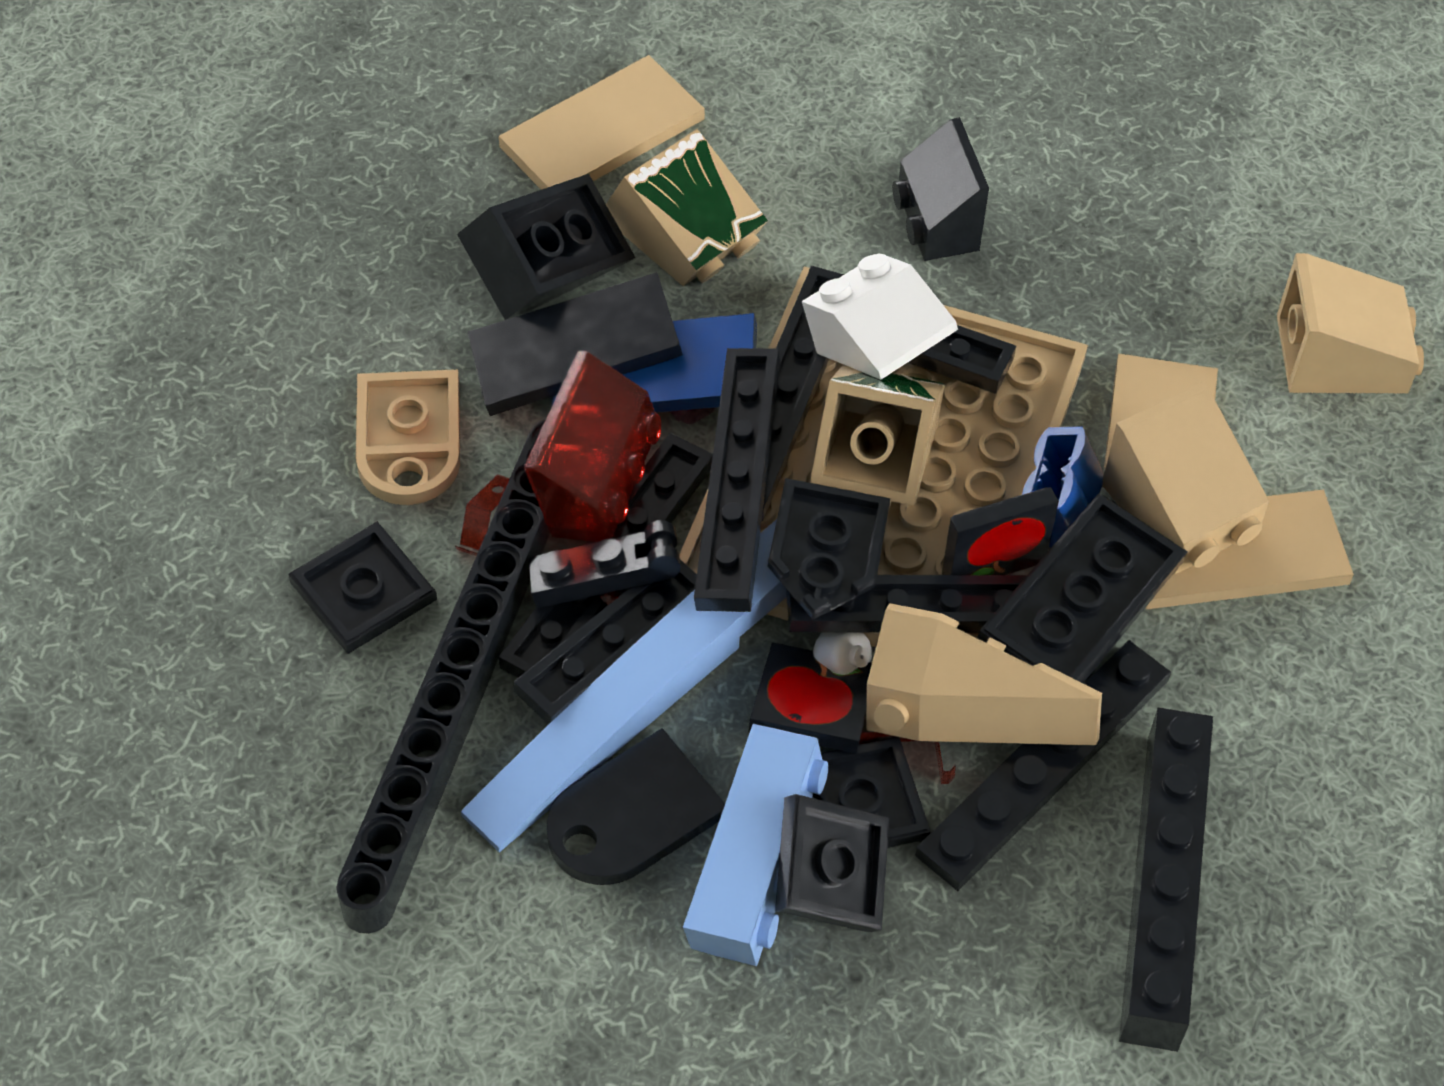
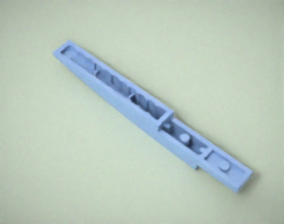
(618, 707)

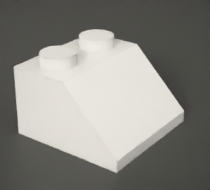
(876, 316)

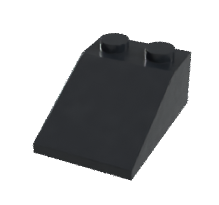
(544, 245)

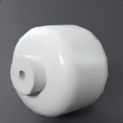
(843, 651)

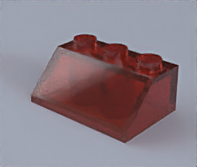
(591, 450)

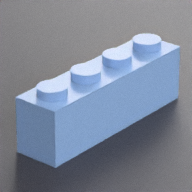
(738, 883)

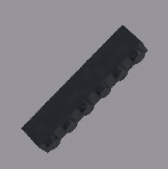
(1167, 881)

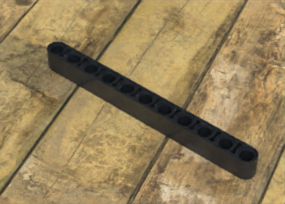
(444, 685)

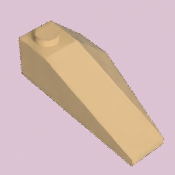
(954, 688)

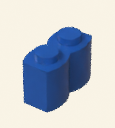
(1071, 469)

